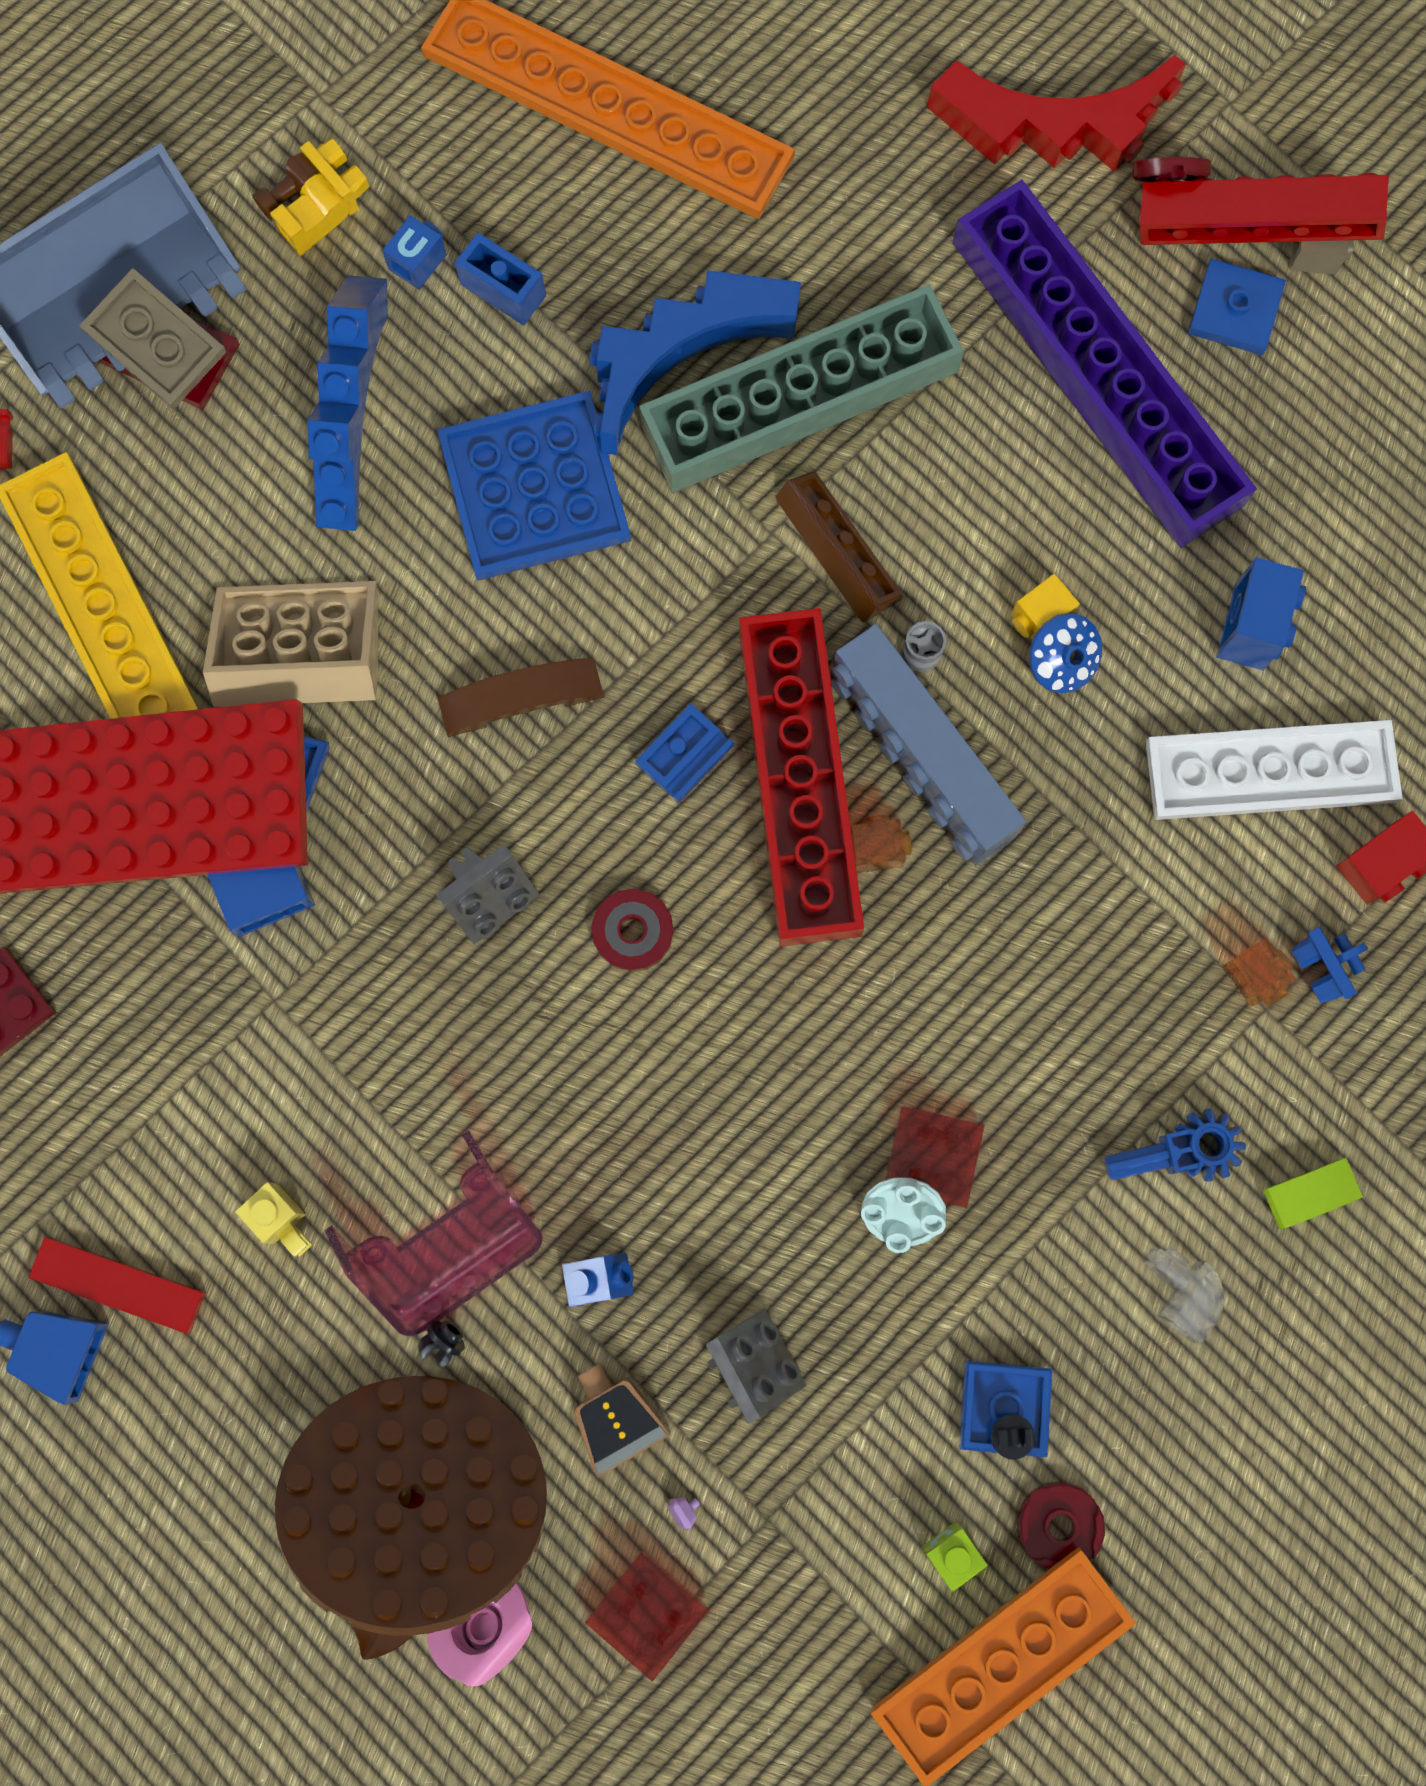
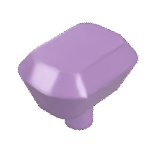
(683, 1511)

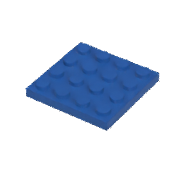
(533, 485)

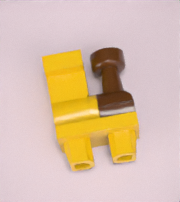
(323, 195)

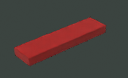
(117, 1285)

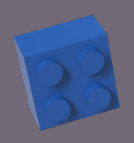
(1262, 614)

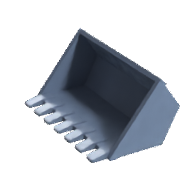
(85, 247)

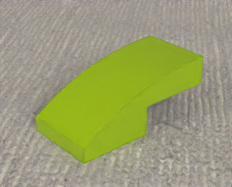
(1313, 1193)

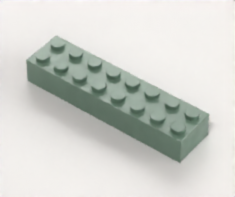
(801, 388)

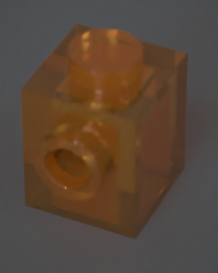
(880, 844)
(1261, 973)

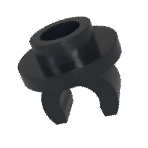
(442, 1336)
(1012, 1436)

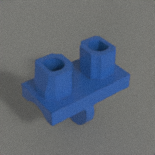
(1337, 982)

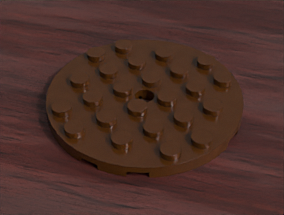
(400, 1565)

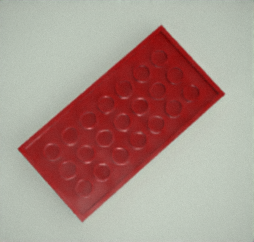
(153, 797)

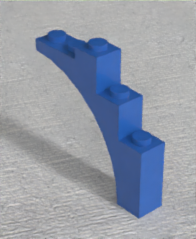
(724, 311)
(336, 423)

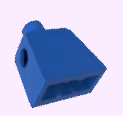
(53, 1352)

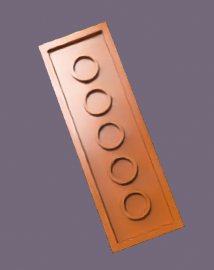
(1002, 1667)

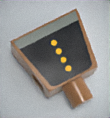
(615, 1421)

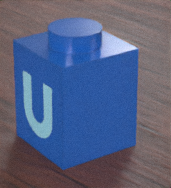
(415, 251)

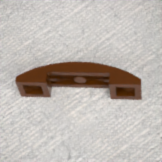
(519, 693)

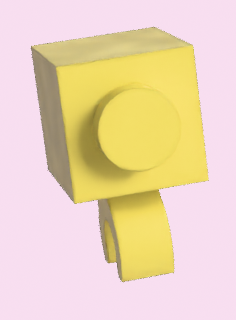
(273, 1217)

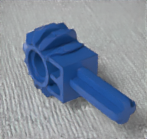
(1182, 1151)

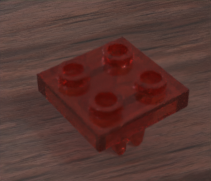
(936, 1152)
(647, 1615)

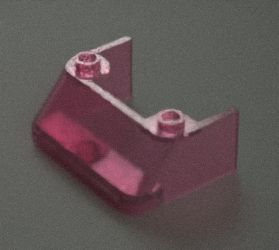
(447, 1258)

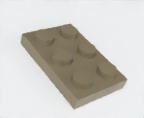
(152, 338)

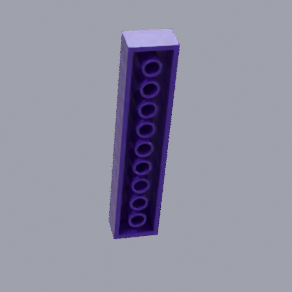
(1102, 364)

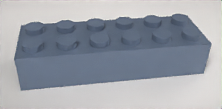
(925, 746)

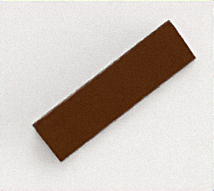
(838, 546)

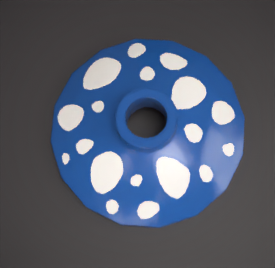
(1052, 650)

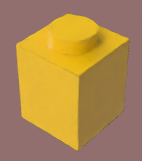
(1041, 605)

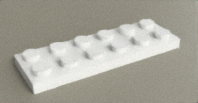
(1273, 769)

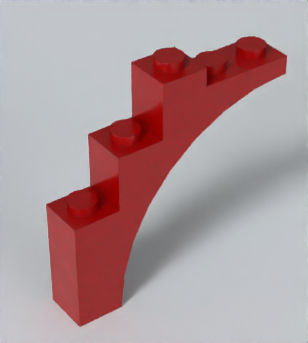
(1054, 128)

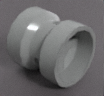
(926, 637)

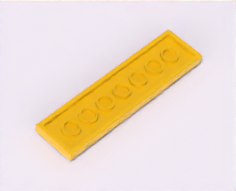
(94, 592)

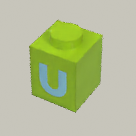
(954, 1556)

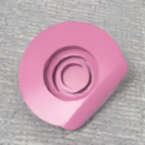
(486, 1642)

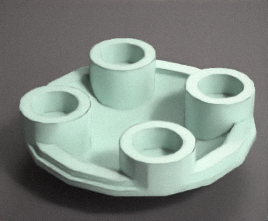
(903, 1213)

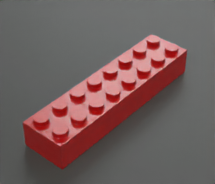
(800, 778)

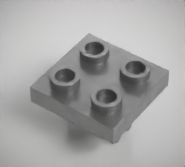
(486, 892)
(755, 1366)

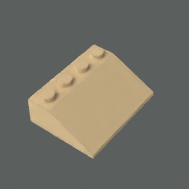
(293, 643)

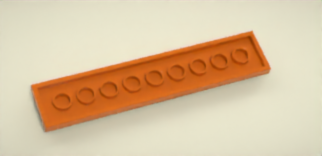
(609, 103)

